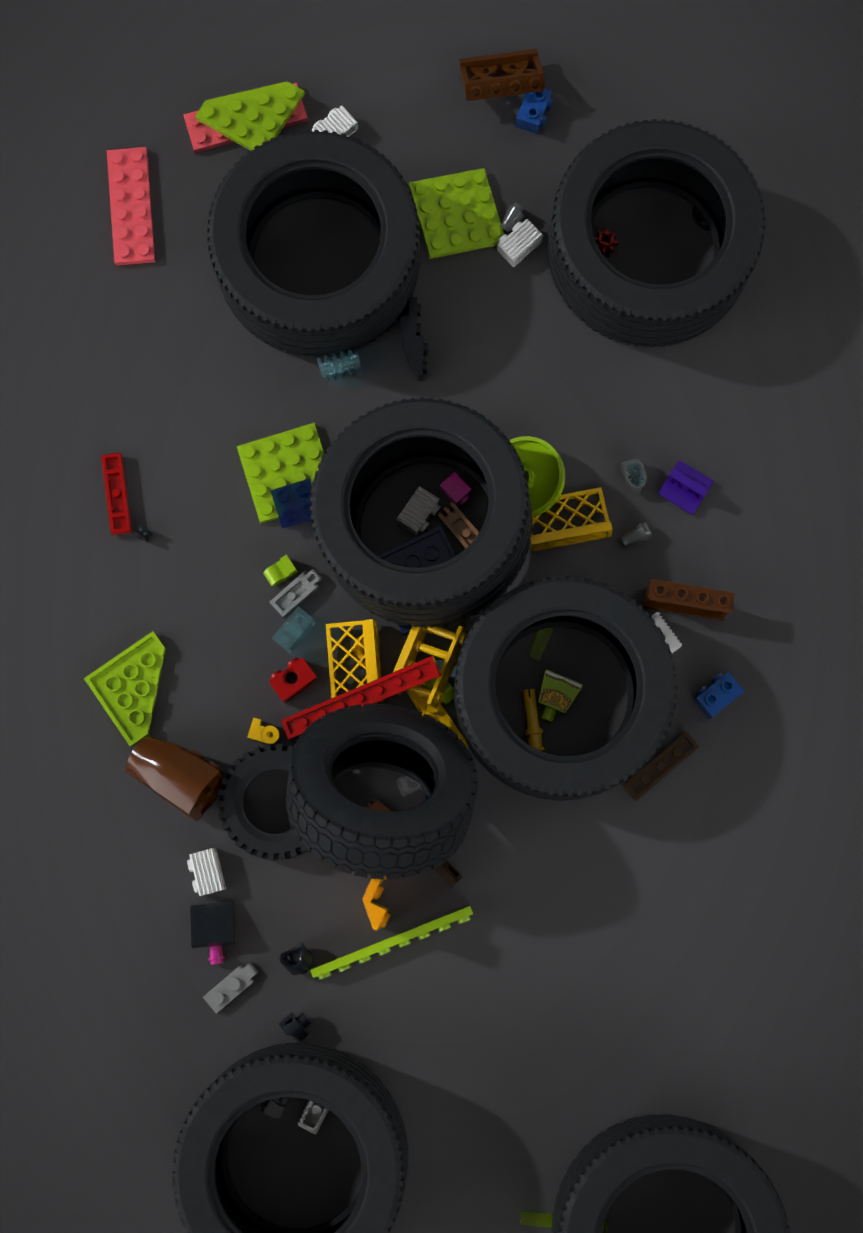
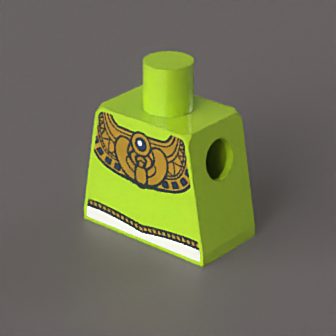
(556, 694)

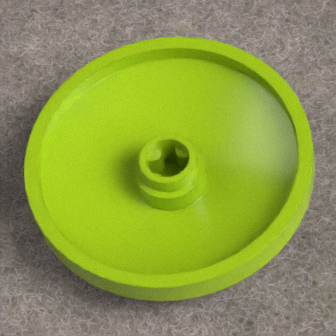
(543, 471)

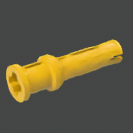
(533, 731)

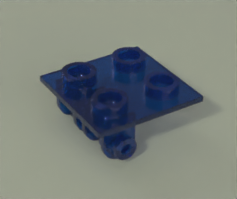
(293, 503)

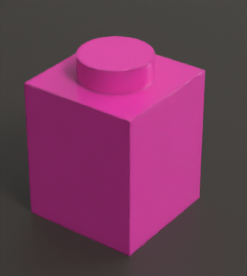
(456, 490)

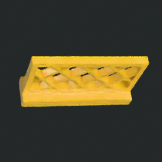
(573, 534)
(371, 656)

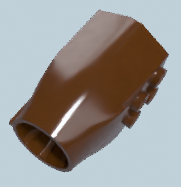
(176, 775)

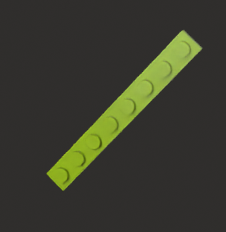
(384, 946)

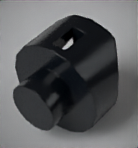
(297, 960)
(297, 1026)

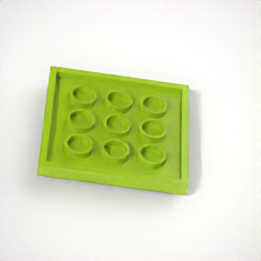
(456, 213)
(278, 463)

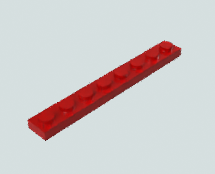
(366, 694)

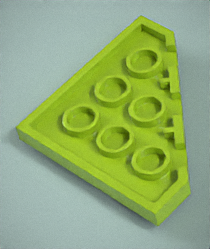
(251, 114)
(130, 686)

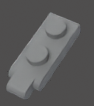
(296, 592)
(230, 987)

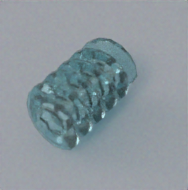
(339, 365)

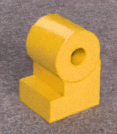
(263, 734)

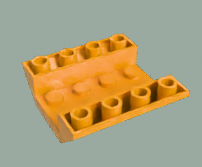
(376, 912)

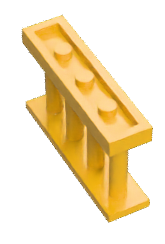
(415, 644)

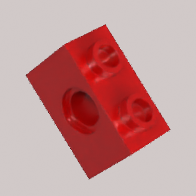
(288, 691)

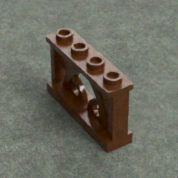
(478, 74)
(688, 600)

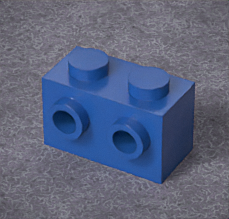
(533, 110)
(718, 695)

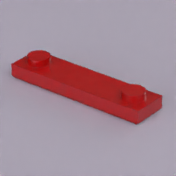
(116, 494)

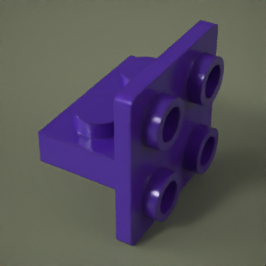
(685, 487)

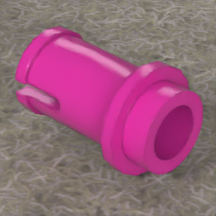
(216, 955)

